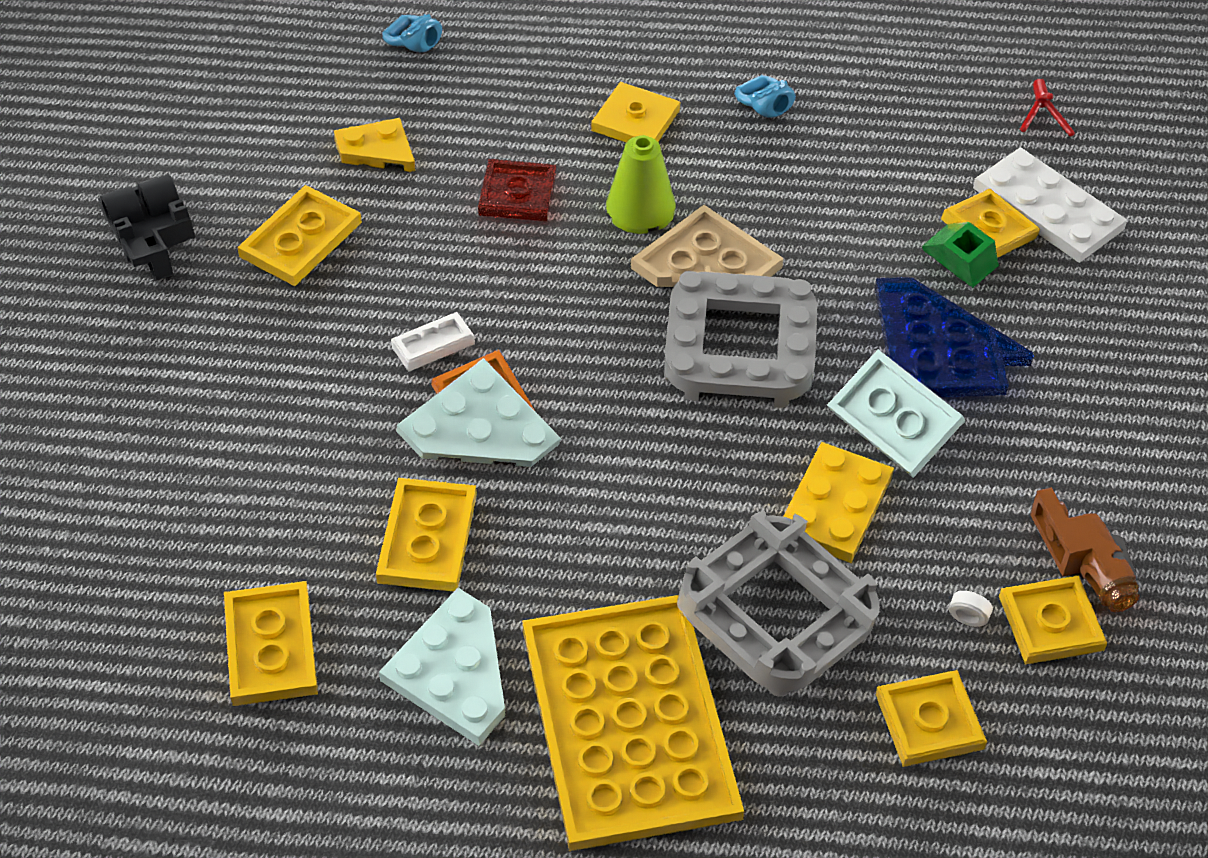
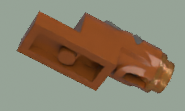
(1089, 548)

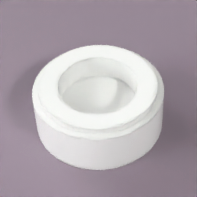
(970, 608)

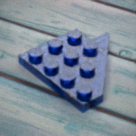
(943, 342)

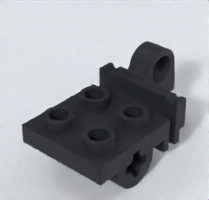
(148, 222)

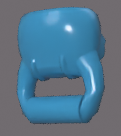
(419, 37)
(769, 101)

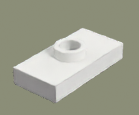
(432, 341)

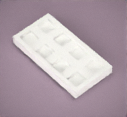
(1056, 205)

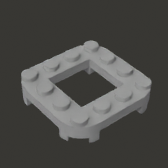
(733, 375)
(789, 663)

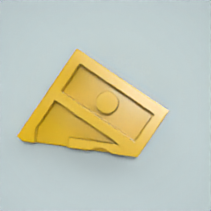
(375, 145)

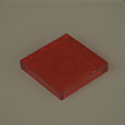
(517, 190)

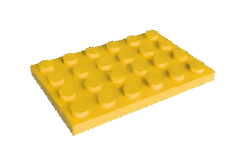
(630, 723)

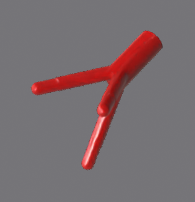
(1043, 100)

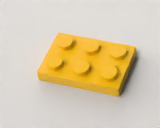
(299, 235)
(839, 498)
(426, 534)
(270, 643)

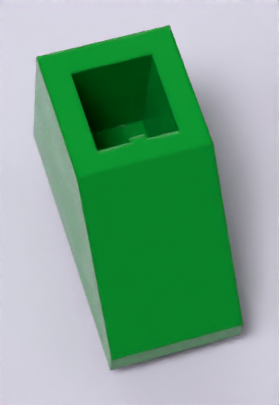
(964, 251)

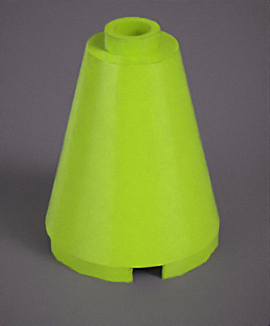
(641, 188)

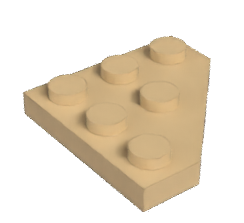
(704, 245)

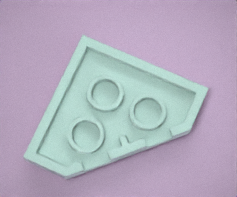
(479, 422)
(452, 668)

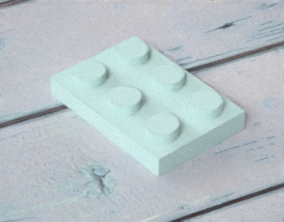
(896, 413)

